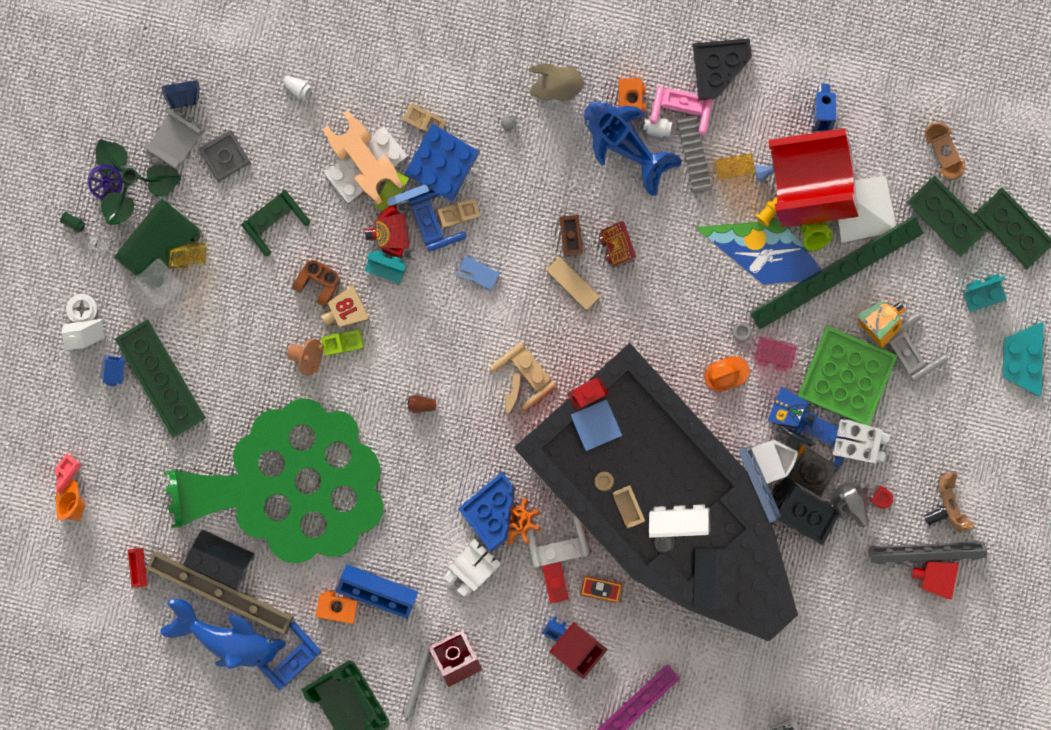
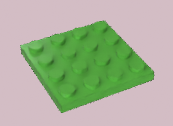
(847, 376)

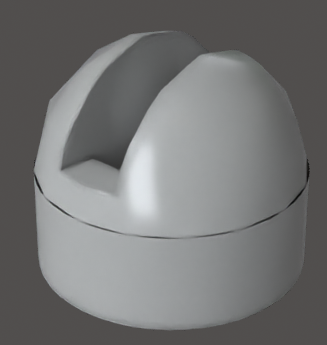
(508, 123)

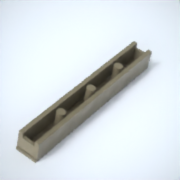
(220, 592)

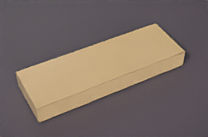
(572, 283)

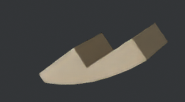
(421, 118)
(458, 213)
(510, 399)

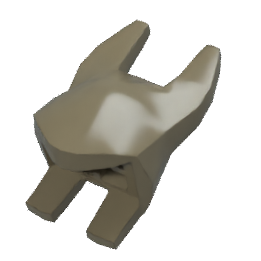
(556, 82)

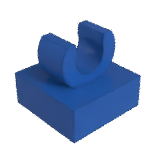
(554, 630)

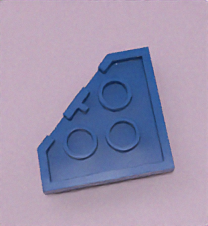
(491, 511)

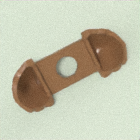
(952, 165)
(958, 521)

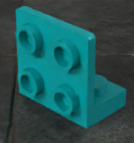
(984, 294)

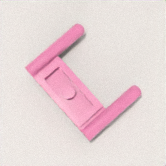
(682, 102)

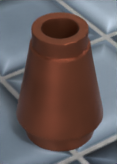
(421, 404)

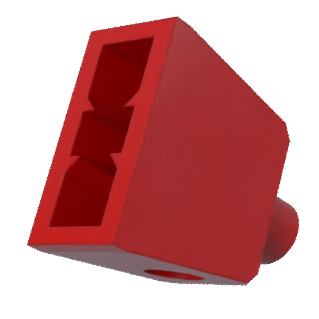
(587, 393)
(937, 578)

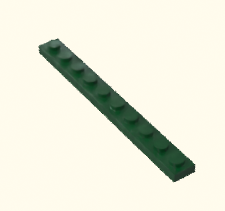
(836, 272)

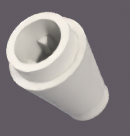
(298, 87)

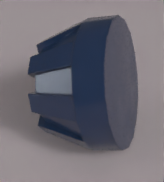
(181, 94)

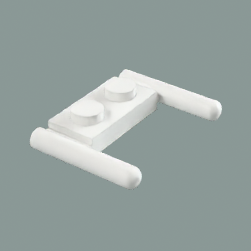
(560, 550)

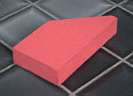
(66, 471)

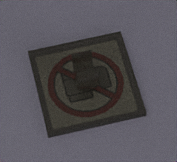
(813, 471)

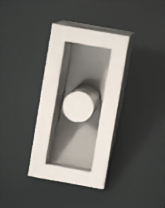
(82, 334)

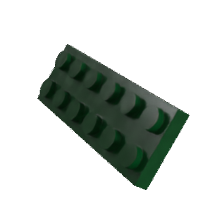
(160, 378)

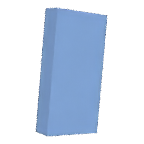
(407, 195)

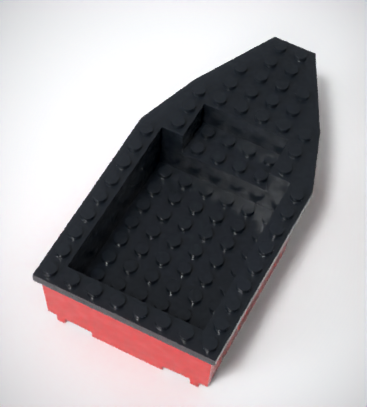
(667, 463)

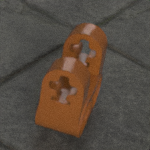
(320, 276)

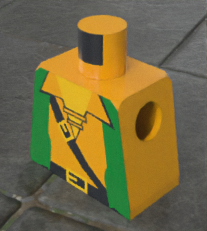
(882, 321)

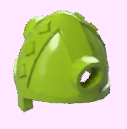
(816, 235)

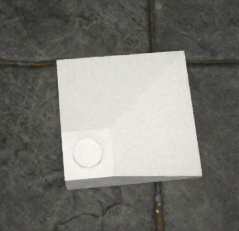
(874, 211)

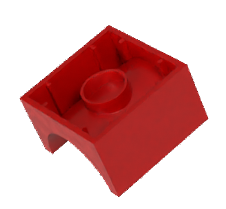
(814, 178)

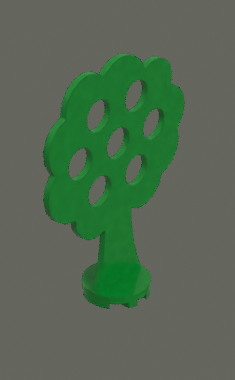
(204, 494)

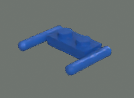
(428, 223)
(824, 432)
(295, 662)

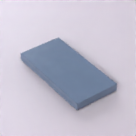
(759, 484)

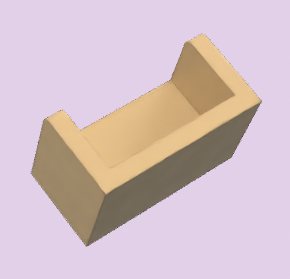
(628, 507)

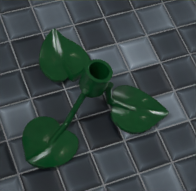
(117, 207)

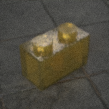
(734, 167)

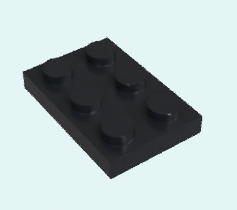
(808, 514)

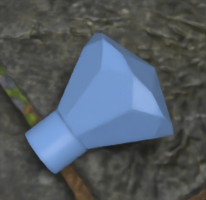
(763, 172)

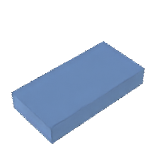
(482, 274)

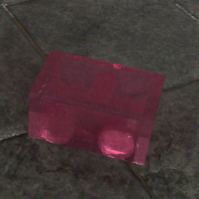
(774, 353)

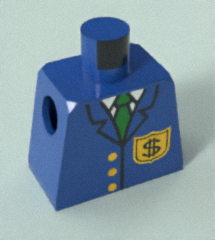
(790, 410)

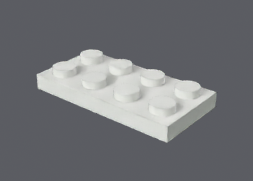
(344, 171)

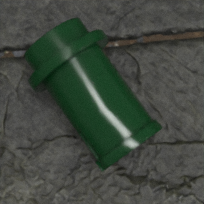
(73, 222)

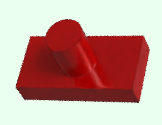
(555, 582)

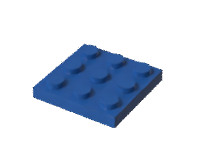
(442, 162)

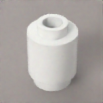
(660, 129)

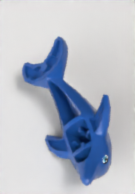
(614, 131)
(233, 646)

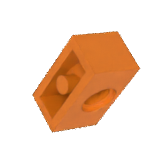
(632, 86)
(325, 609)

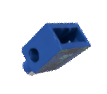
(824, 109)

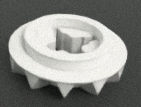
(75, 302)

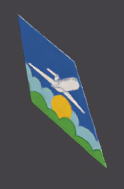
(765, 252)

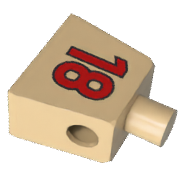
(346, 309)

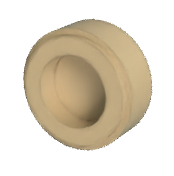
(604, 481)

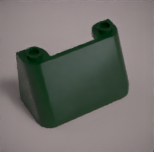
(155, 237)
(347, 699)

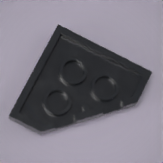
(718, 65)

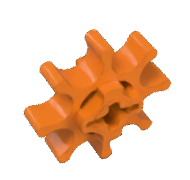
(525, 522)

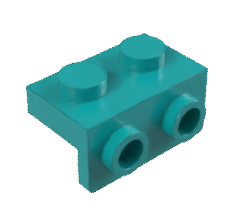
(384, 267)

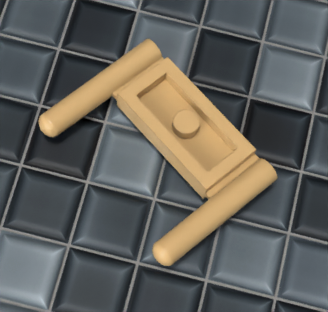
(531, 371)

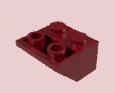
(578, 650)

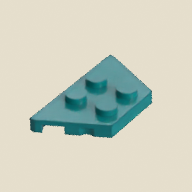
(1024, 358)

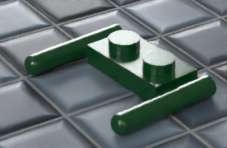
(269, 215)

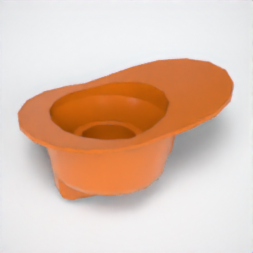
(727, 373)
(70, 503)

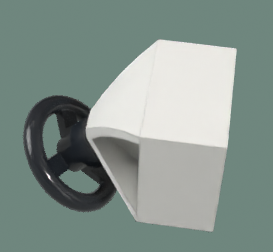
(778, 459)

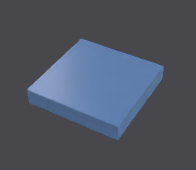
(596, 425)

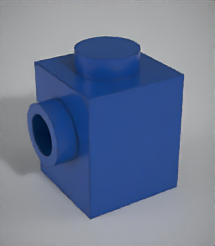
(112, 370)

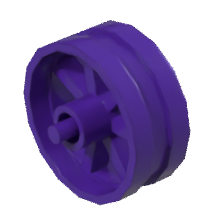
(104, 181)

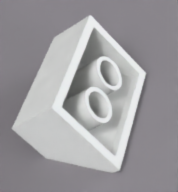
(679, 521)

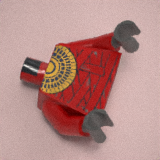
(392, 231)

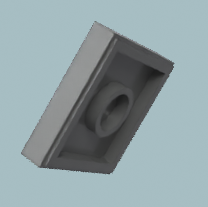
(224, 156)

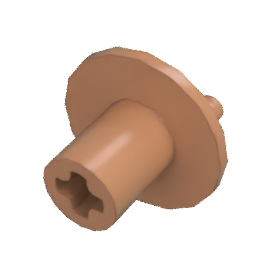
(307, 356)

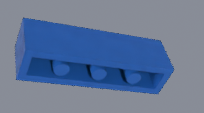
(377, 591)

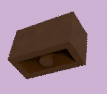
(571, 235)

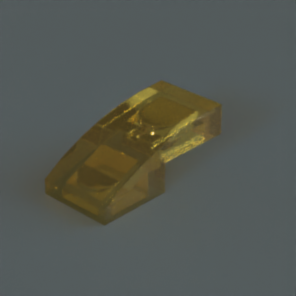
(187, 254)

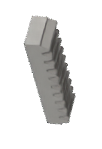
(694, 154)

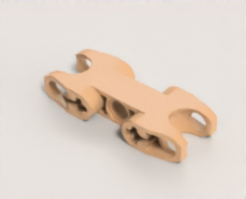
(353, 145)

